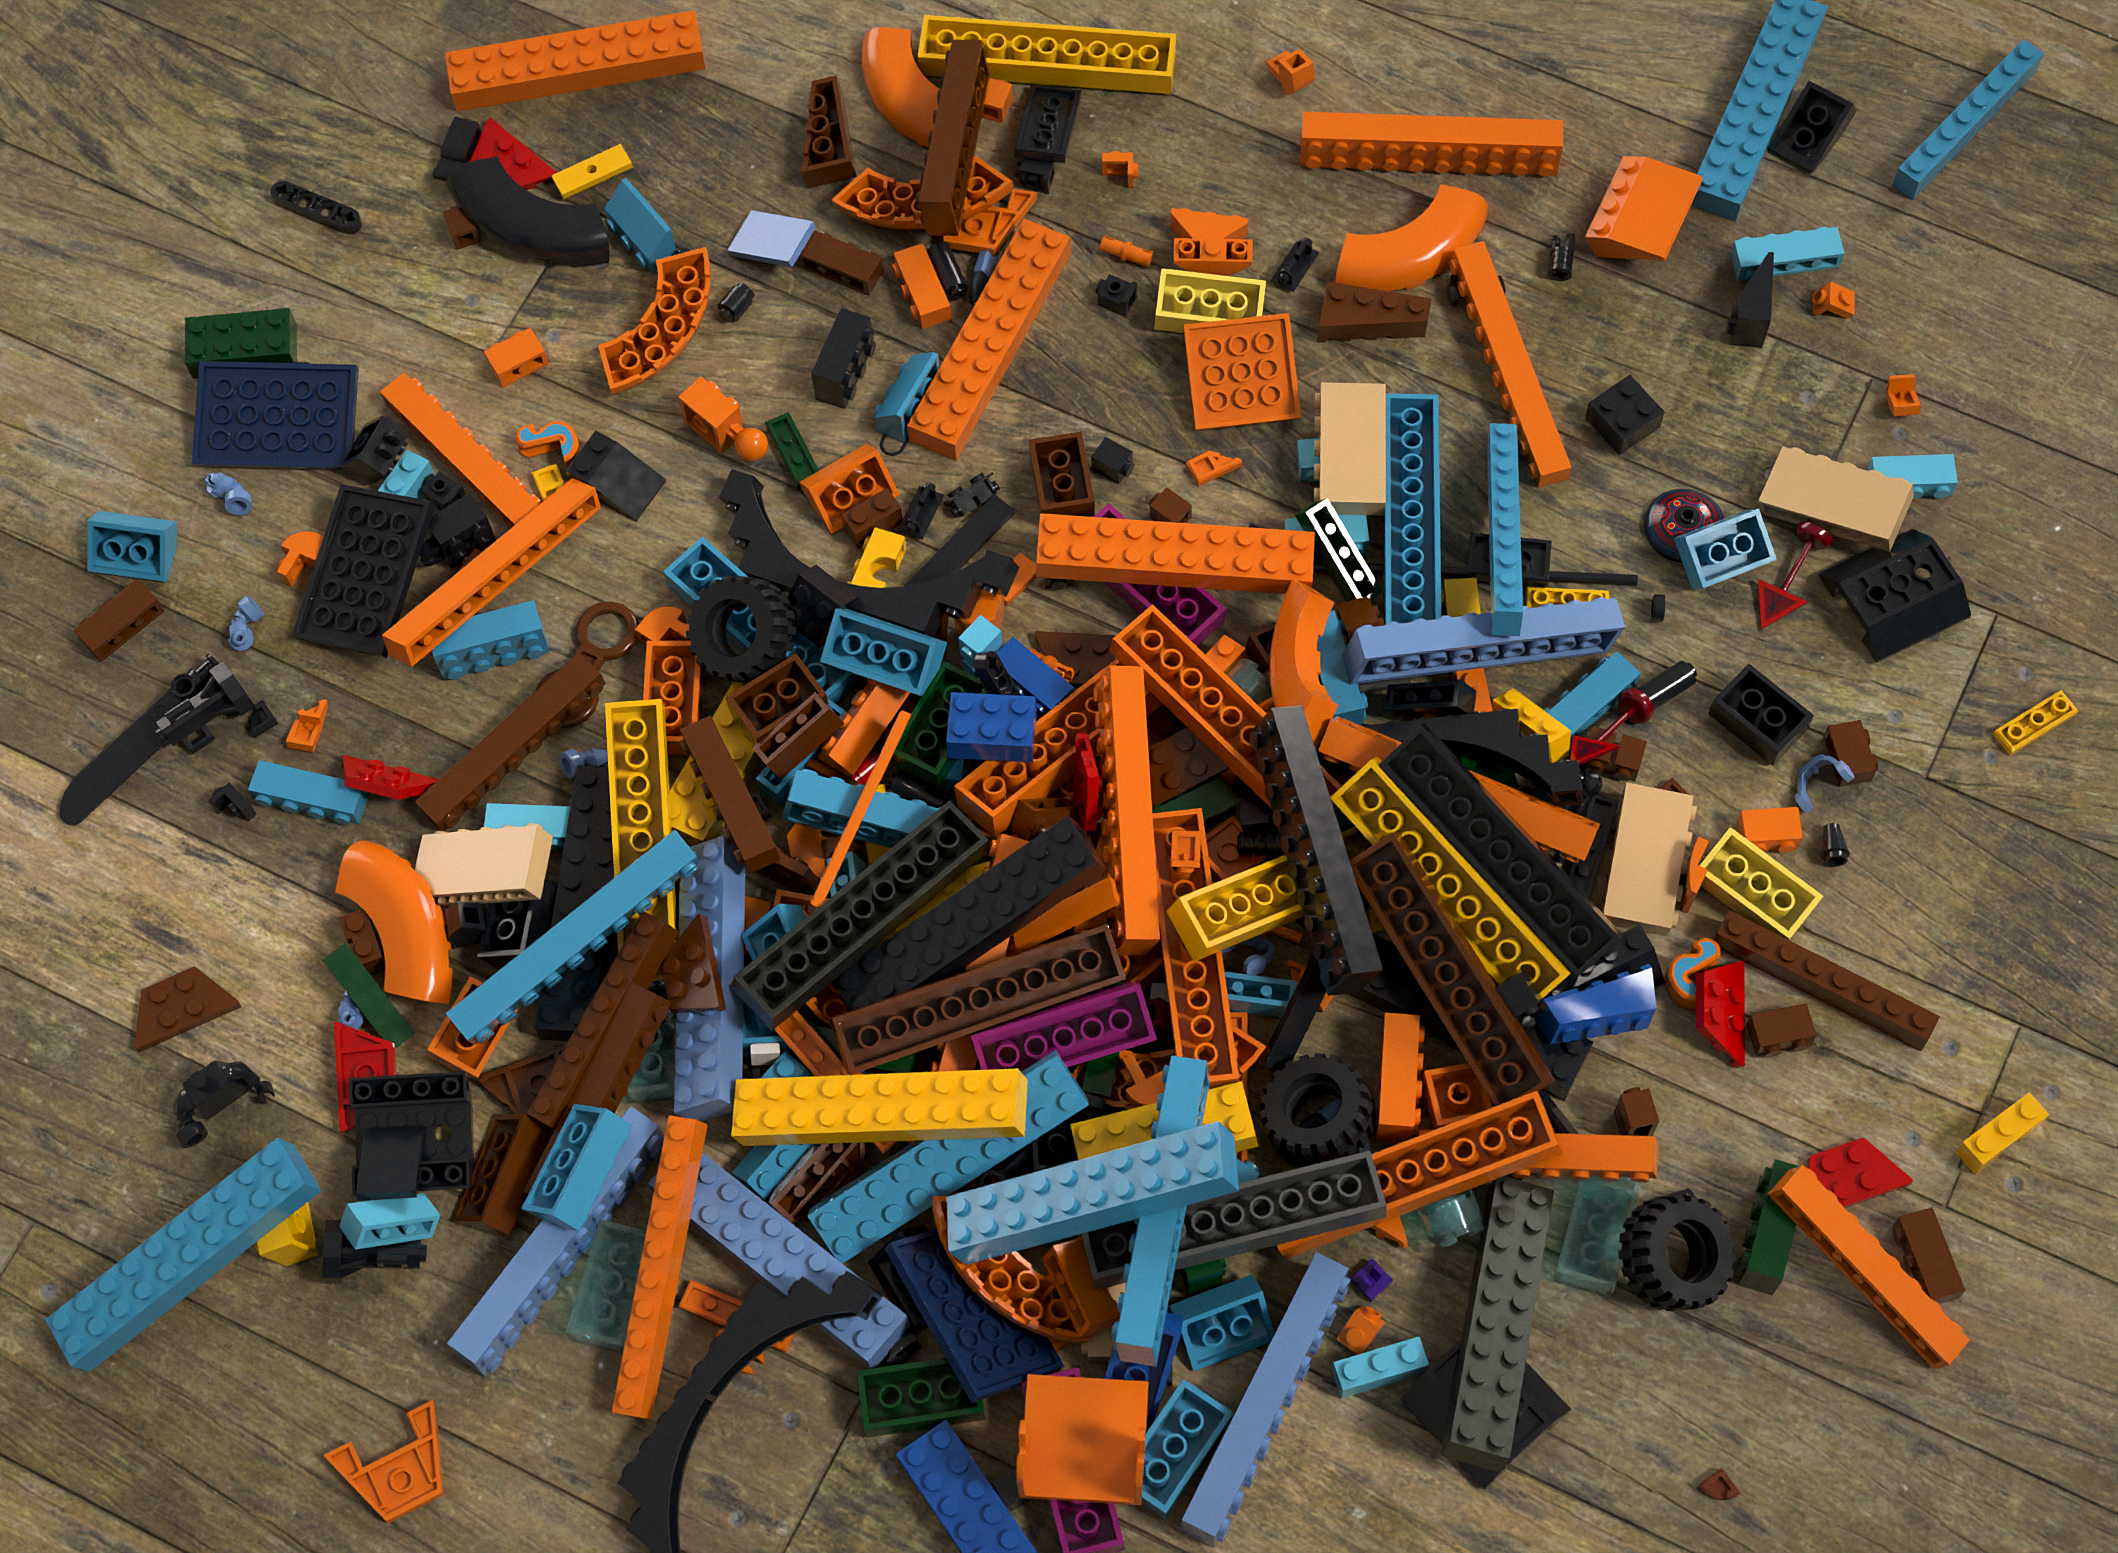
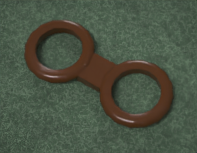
(597, 655)

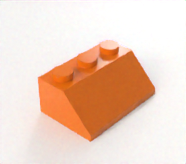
(847, 485)
(452, 1048)

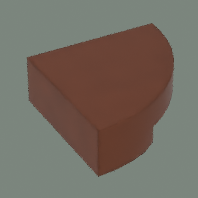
(1719, 1487)

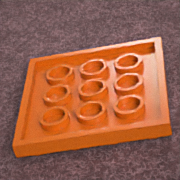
(1242, 371)

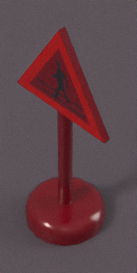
(1777, 602)
(1633, 706)

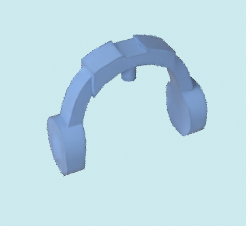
(1812, 767)
(1256, 964)

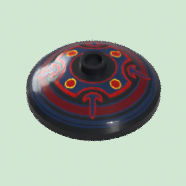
(1666, 521)

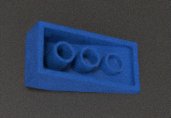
(1157, 1375)

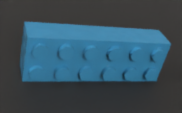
(830, 803)

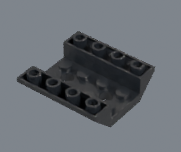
(1911, 605)
(424, 1101)
(1537, 1410)

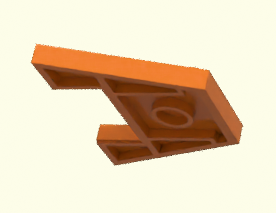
(993, 226)
(402, 1478)

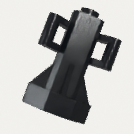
(219, 696)
(342, 1259)

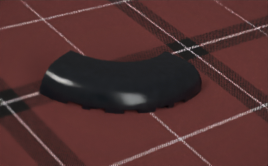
(525, 220)

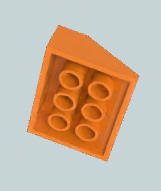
(1642, 210)

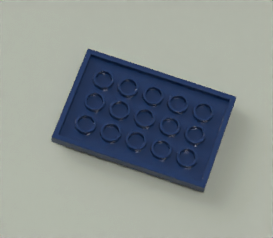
(274, 415)
(979, 1343)

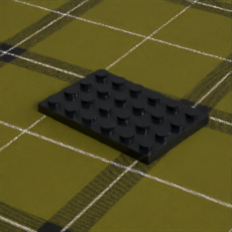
(363, 570)

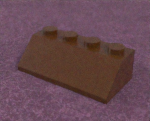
(501, 1174)

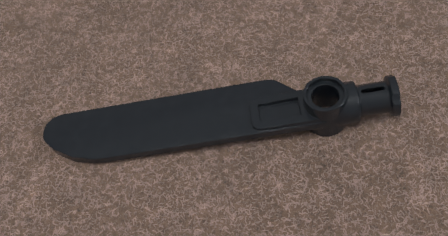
(129, 750)

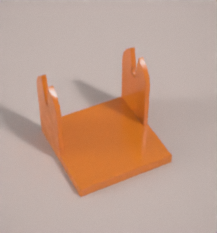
(1083, 1440)

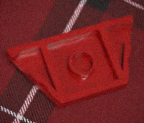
(515, 157)
(383, 780)
(1086, 784)
(1722, 1009)
(356, 1057)
(1857, 1172)

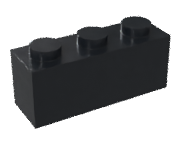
(1429, 699)

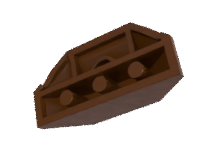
(816, 1177)

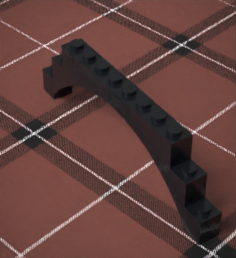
(911, 607)
(1478, 735)
(759, 1323)

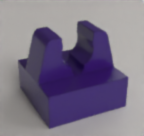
(1371, 1280)

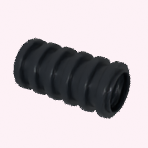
(1259, 844)

